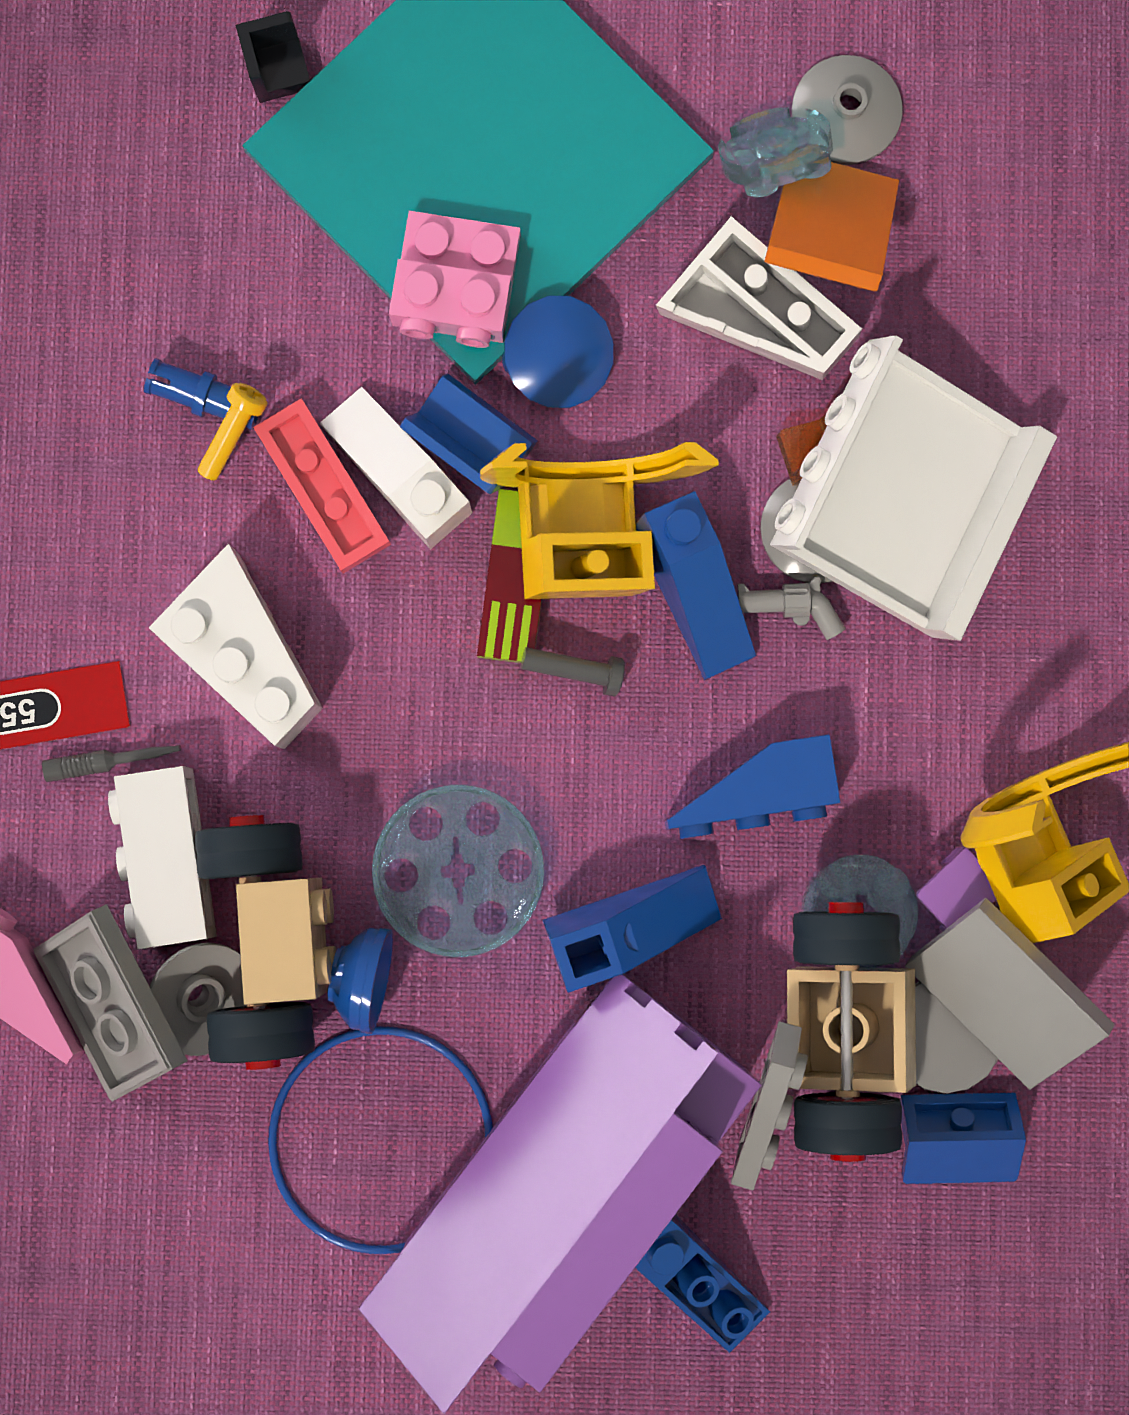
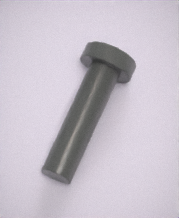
(578, 669)

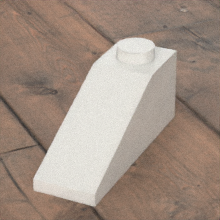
(397, 467)

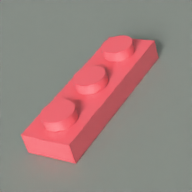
(322, 486)

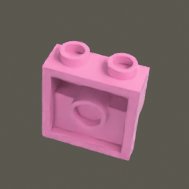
(454, 279)

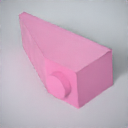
(28, 998)

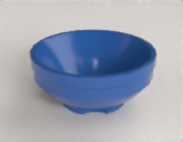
(361, 978)

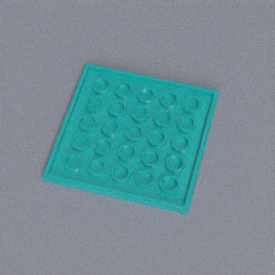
(487, 120)

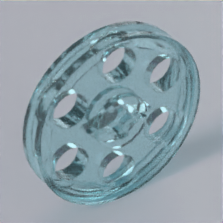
(433, 888)

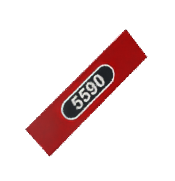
(62, 705)

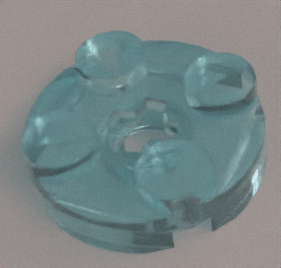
(776, 150)
(866, 875)

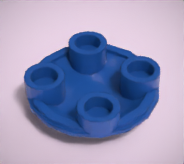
(558, 351)

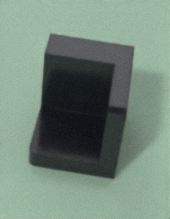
(273, 56)

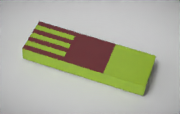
(507, 617)

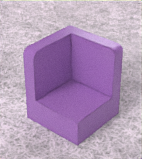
(955, 887)

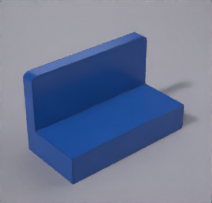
(464, 430)
(962, 1138)

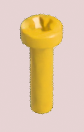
(244, 403)

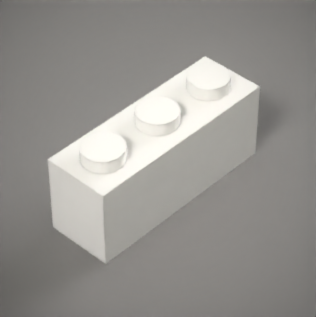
(159, 857)

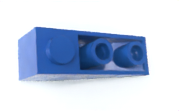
(777, 779)
(630, 927)
(701, 1285)

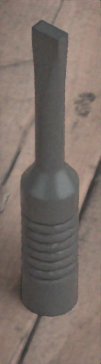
(97, 762)

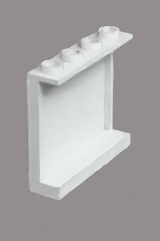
(911, 491)

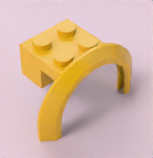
(582, 519)
(1029, 860)

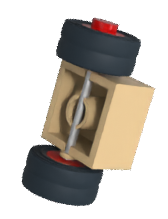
(279, 942)
(853, 1029)

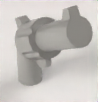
(794, 601)

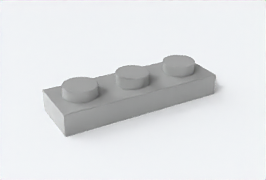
(770, 1106)

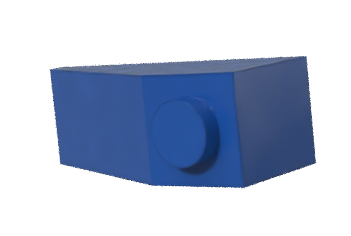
(697, 584)

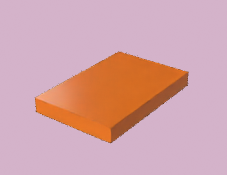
(835, 226)

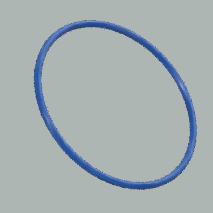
(272, 1139)

